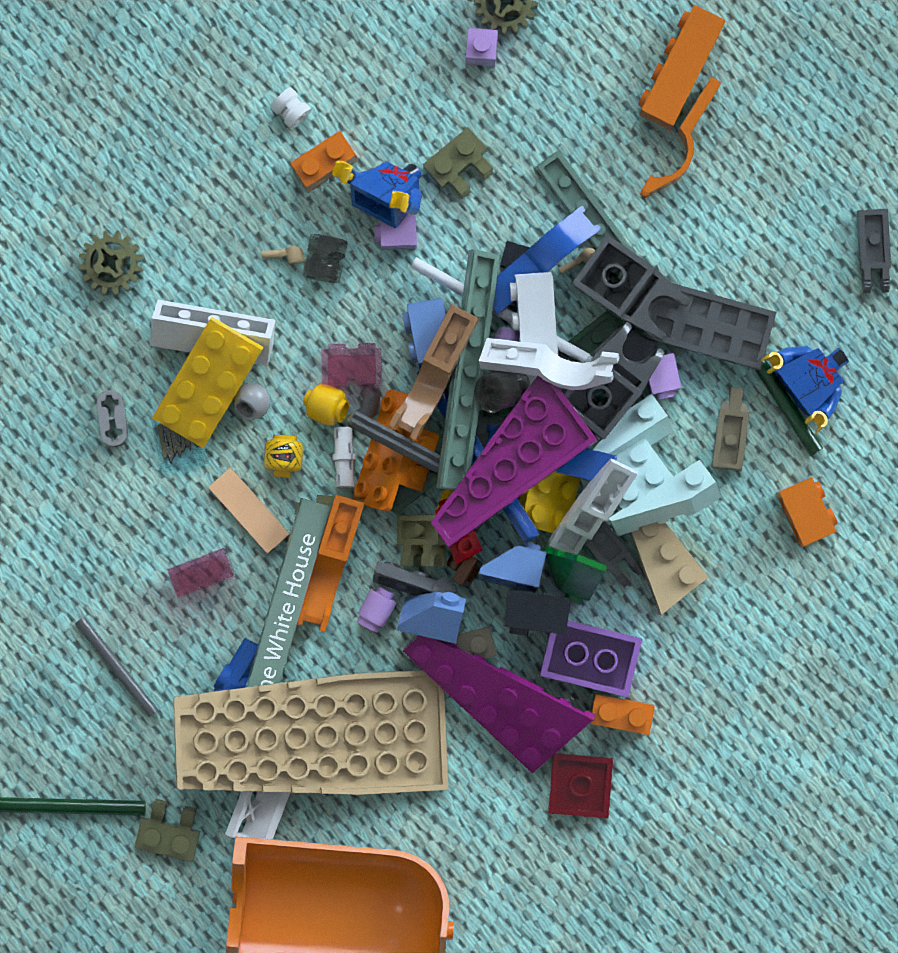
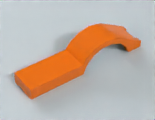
(656, 184)
(330, 560)

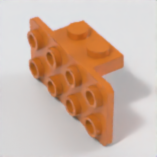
(387, 469)

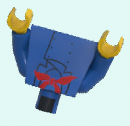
(384, 191)
(810, 380)

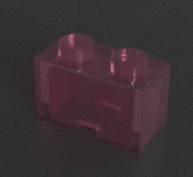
(357, 364)
(201, 573)

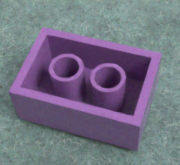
(592, 658)

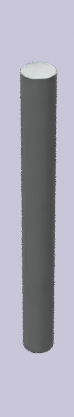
(116, 666)

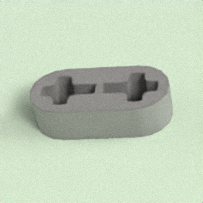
(105, 419)

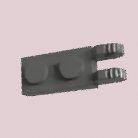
(874, 247)
(610, 550)
(412, 583)

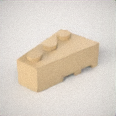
(666, 565)

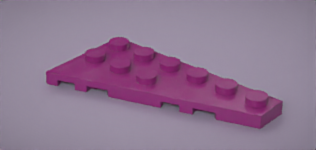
(506, 705)

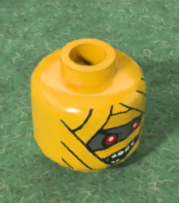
(283, 455)

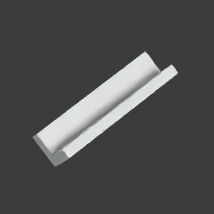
(261, 814)

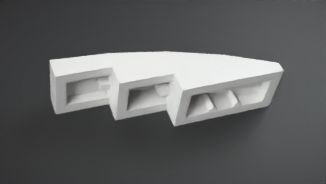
(593, 507)

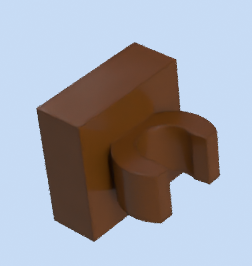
(465, 570)

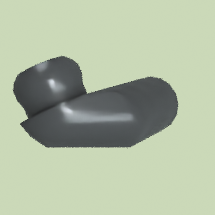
(370, 402)

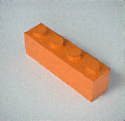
(681, 68)

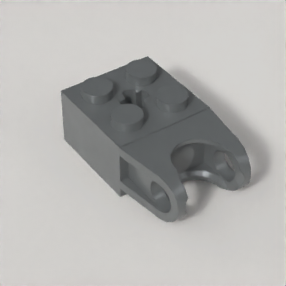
(635, 294)
(621, 393)

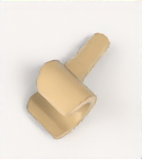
(293, 253)
(584, 256)

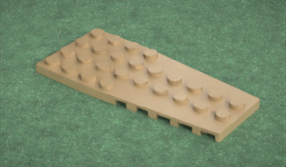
(315, 736)

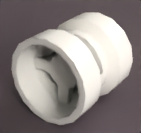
(290, 108)

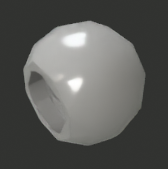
(251, 401)

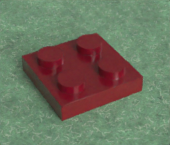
(580, 785)

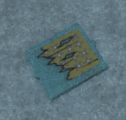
(176, 451)

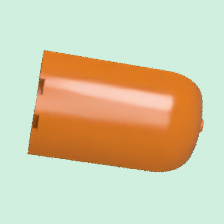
(334, 900)

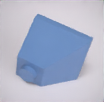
(516, 568)
(433, 615)

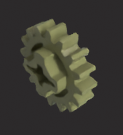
(515, 9)
(99, 269)

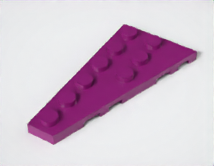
(526, 449)

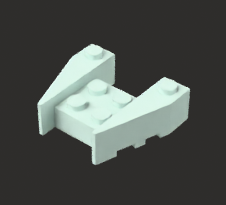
(654, 492)

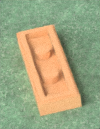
(249, 510)

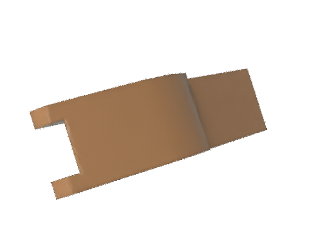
(435, 371)

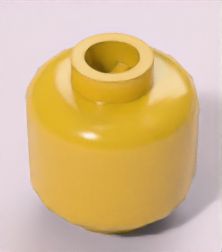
(326, 404)

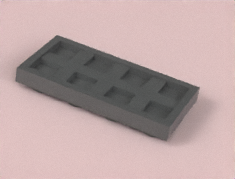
(715, 327)

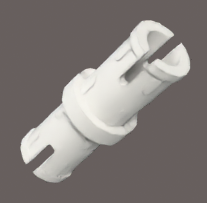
(344, 457)

